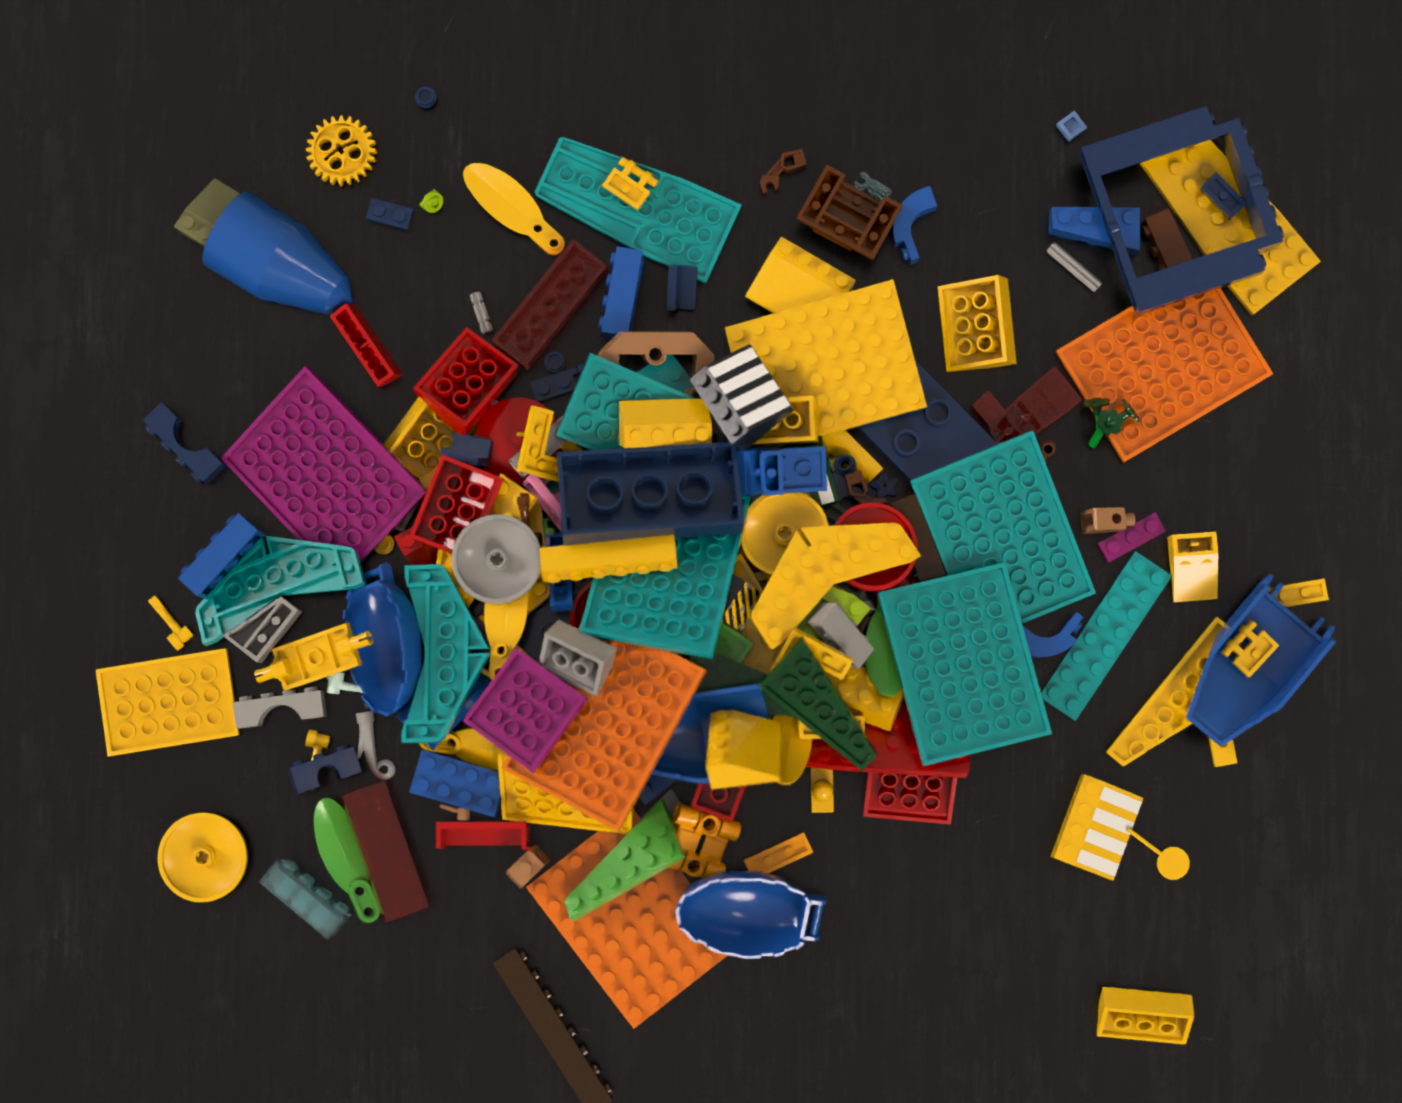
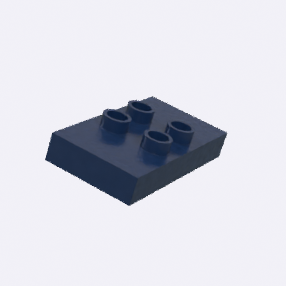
(928, 436)
(649, 492)

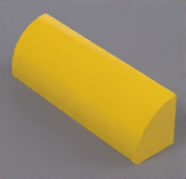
(843, 443)

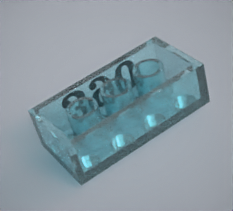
(305, 897)

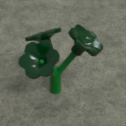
(1108, 421)

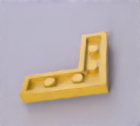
(532, 457)
(831, 659)

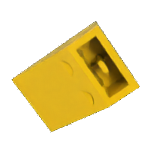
(1193, 566)

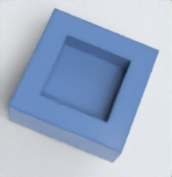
(1071, 126)

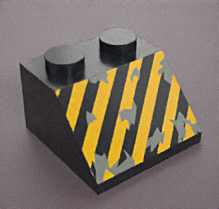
(740, 603)

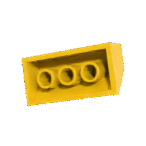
(664, 422)
(1144, 1015)

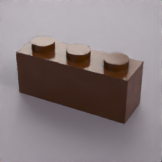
(1165, 239)

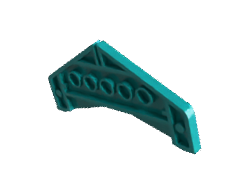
(262, 578)
(448, 665)

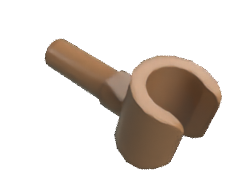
(462, 814)

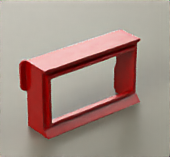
(483, 833)

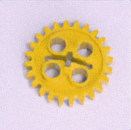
(332, 134)

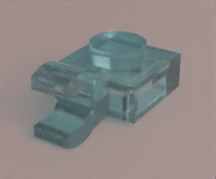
(876, 188)

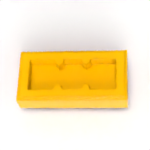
(1223, 754)

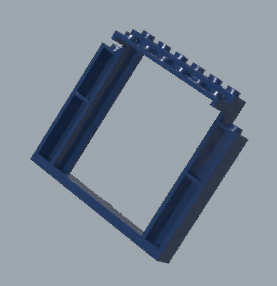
(1208, 271)

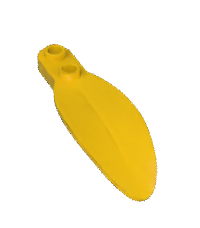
(510, 205)
(504, 628)
(469, 747)
(794, 751)

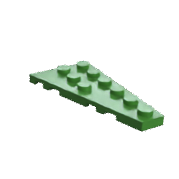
(637, 857)

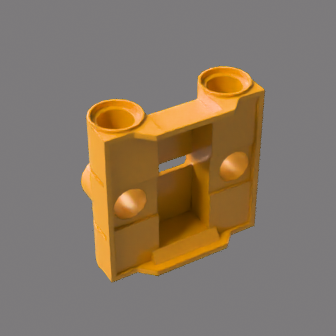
(689, 828)

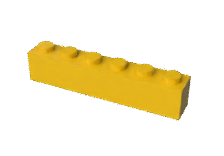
(608, 558)

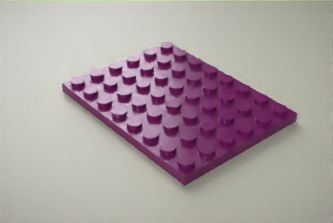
(323, 469)

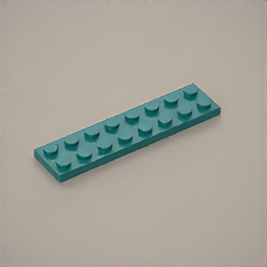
(1105, 636)

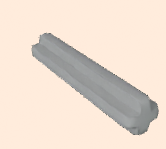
(1074, 267)

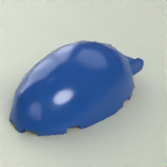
(396, 657)
(748, 914)

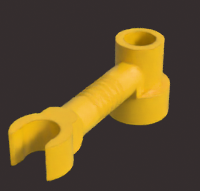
(179, 634)
(317, 741)

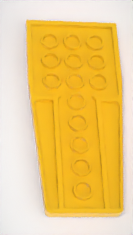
(1179, 182)

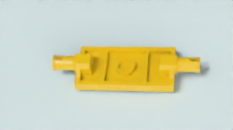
(315, 657)

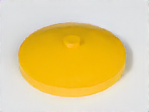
(773, 523)
(202, 857)

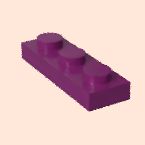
(1131, 537)

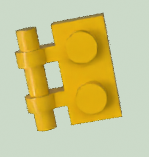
(627, 189)
(1255, 652)

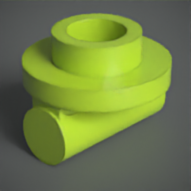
(432, 202)

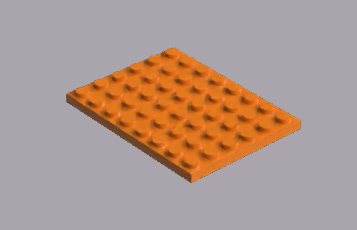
(1166, 366)
(617, 734)
(631, 940)

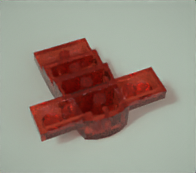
(1033, 410)

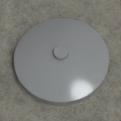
(496, 559)

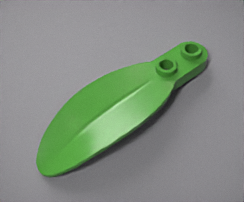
(881, 663)
(342, 856)

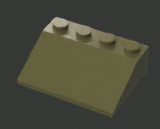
(204, 211)

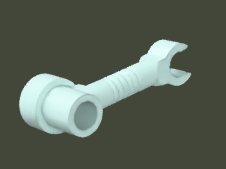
(337, 683)

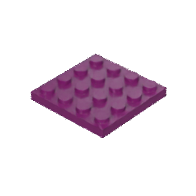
(525, 710)

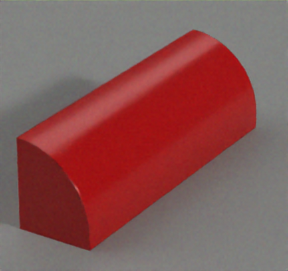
(366, 344)

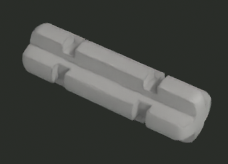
(481, 312)

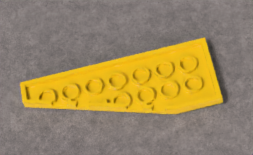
(1168, 705)

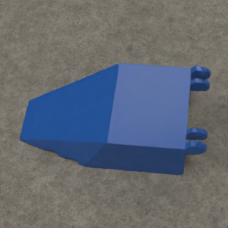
(1230, 702)

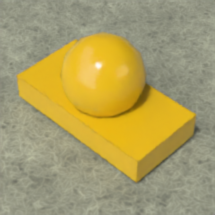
(821, 790)

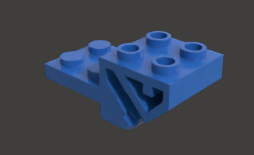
(782, 470)

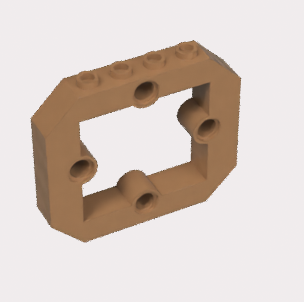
(666, 343)

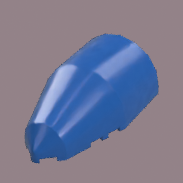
(274, 257)
(688, 747)

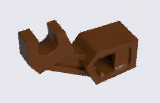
(773, 174)
(857, 478)

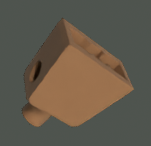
(1105, 520)
(527, 866)

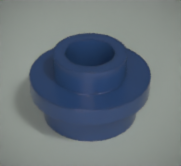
(844, 459)

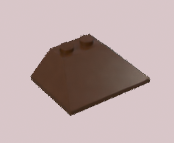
(848, 213)

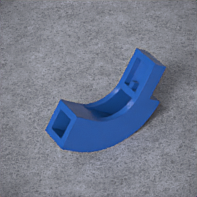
(914, 206)
(561, 592)
(1045, 647)

